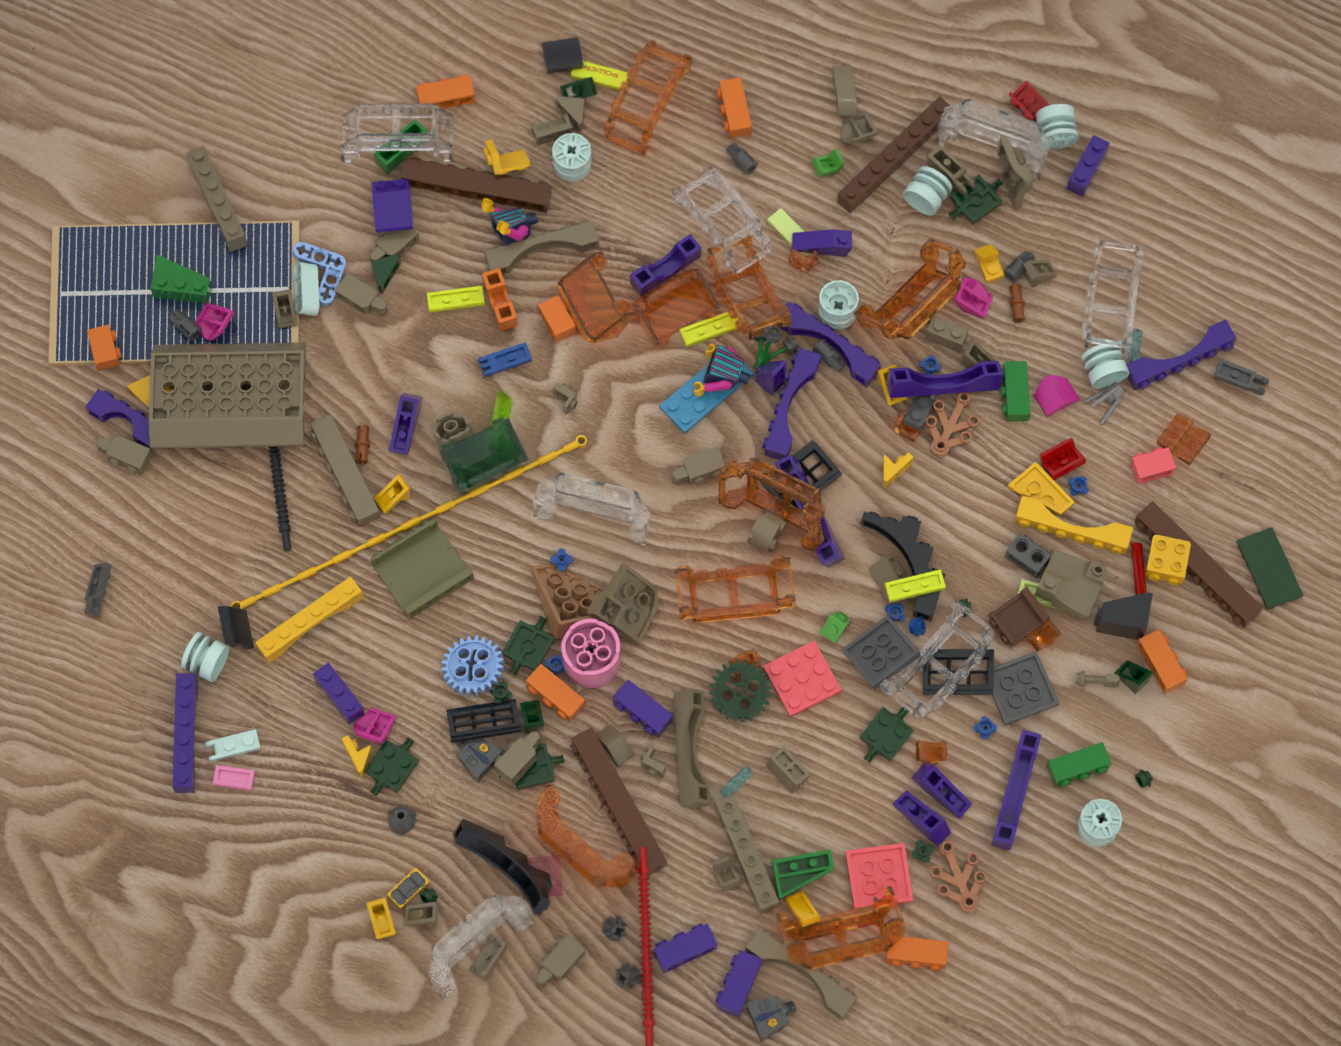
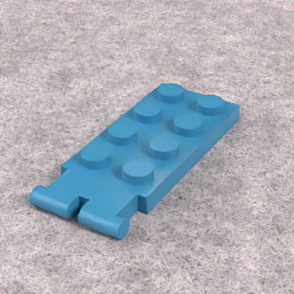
(687, 409)

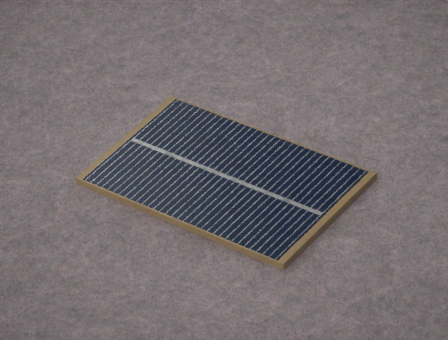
(107, 274)

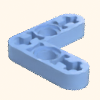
(330, 269)

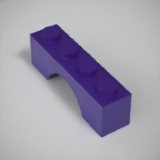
(650, 276)
(104, 407)

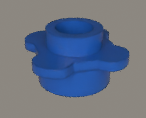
(931, 360)
(1073, 482)
(561, 565)
(898, 608)
(917, 626)
(554, 660)
(990, 727)

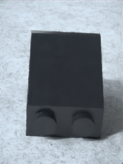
(1124, 616)

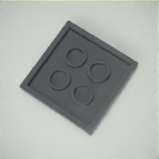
(881, 652)
(1022, 688)

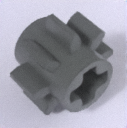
(614, 928)
(628, 976)

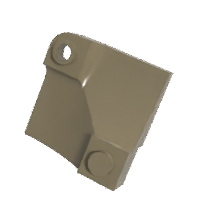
(1015, 175)
(1071, 583)
(626, 603)

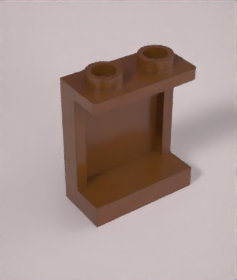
(1018, 617)

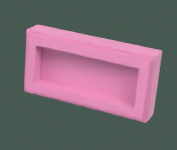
(233, 777)

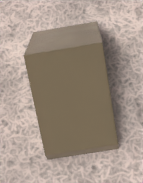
(573, 108)
(284, 308)
(974, 354)
(615, 745)

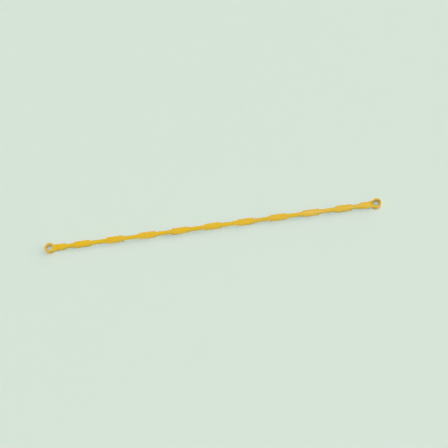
(411, 523)

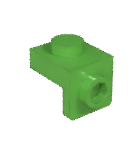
(828, 164)
(835, 626)

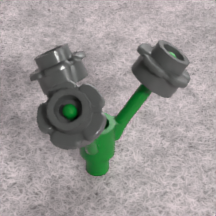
(772, 335)

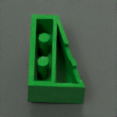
(179, 283)
(800, 870)

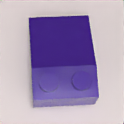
(392, 205)

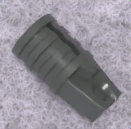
(742, 158)
(1016, 267)
(185, 325)
(829, 355)

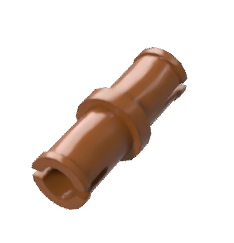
(1017, 303)
(362, 444)

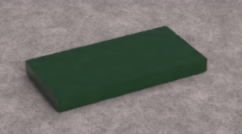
(1269, 568)

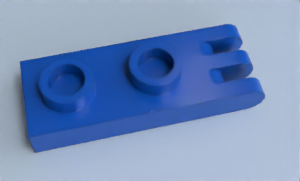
(505, 359)

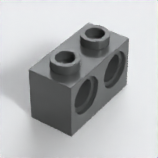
(1024, 559)

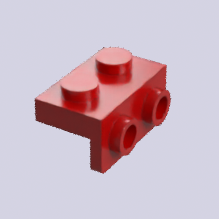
(1028, 100)
(1061, 459)

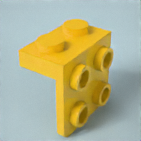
(506, 162)
(1168, 560)

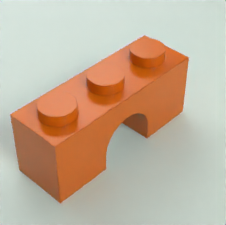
(499, 299)

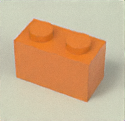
(557, 318)
(103, 347)

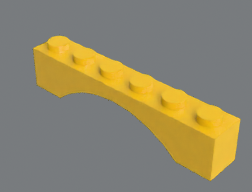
(1111, 537)
(286, 634)

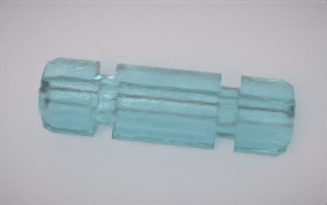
(1136, 344)
(736, 782)

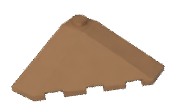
(563, 598)

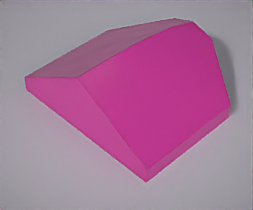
(973, 298)
(213, 320)
(1055, 394)
(374, 725)

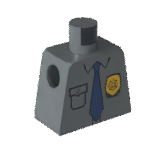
(477, 757)
(769, 1015)

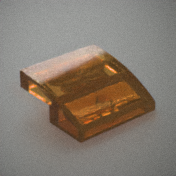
(1183, 439)

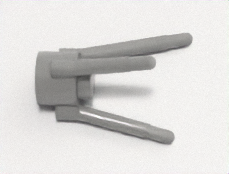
(1111, 394)

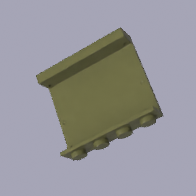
(421, 568)

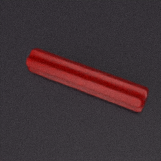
(1138, 568)

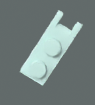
(234, 745)

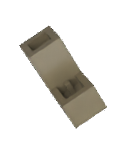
(845, 89)

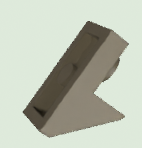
(1039, 272)
(422, 914)

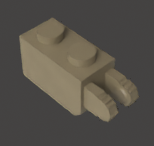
(951, 168)
(394, 243)
(360, 295)
(945, 333)
(125, 453)
(699, 467)
(518, 758)
(560, 960)

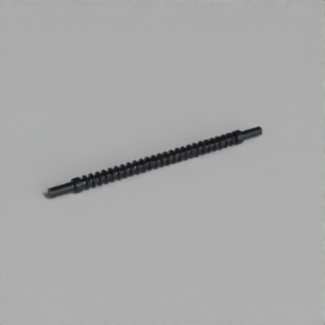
(284, 527)

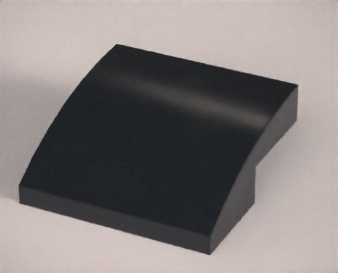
(562, 55)
(235, 627)

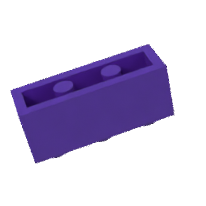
(1088, 165)
(338, 693)
(642, 709)
(685, 947)
(738, 983)

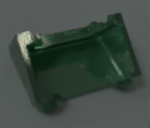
(482, 455)

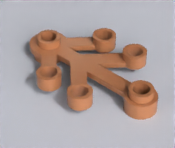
(950, 426)
(959, 879)

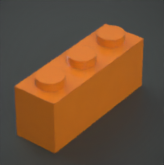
(447, 92)
(734, 107)
(1162, 661)
(555, 693)
(918, 953)

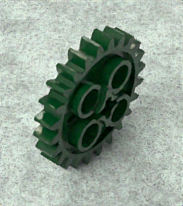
(733, 706)

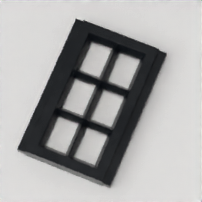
(820, 483)
(962, 689)
(485, 732)

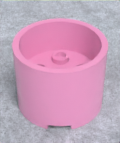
(588, 668)

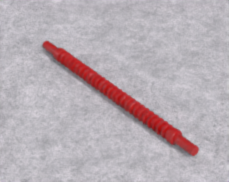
(643, 870)

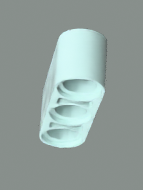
(306, 288)

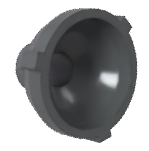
(401, 825)

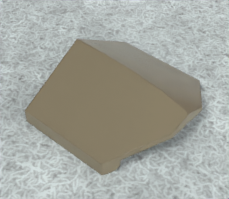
(857, 128)

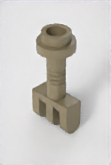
(1109, 680)

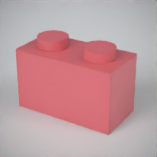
(1152, 465)

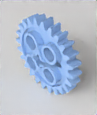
(490, 666)

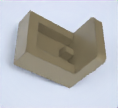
(565, 393)
(652, 766)
(726, 873)

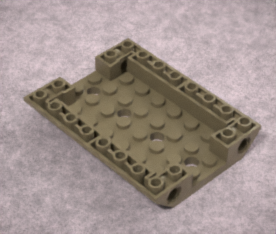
(227, 413)

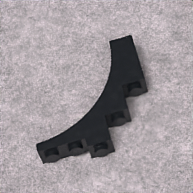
(917, 555)
(513, 864)

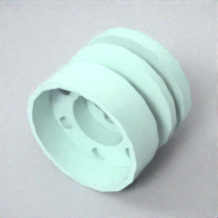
(1058, 125)
(571, 157)
(927, 190)
(834, 297)
(1104, 366)
(204, 656)
(1094, 832)

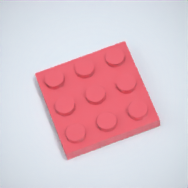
(802, 678)
(878, 868)

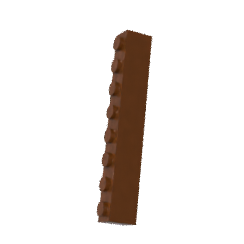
(892, 156)
(476, 184)
(1202, 568)
(616, 798)

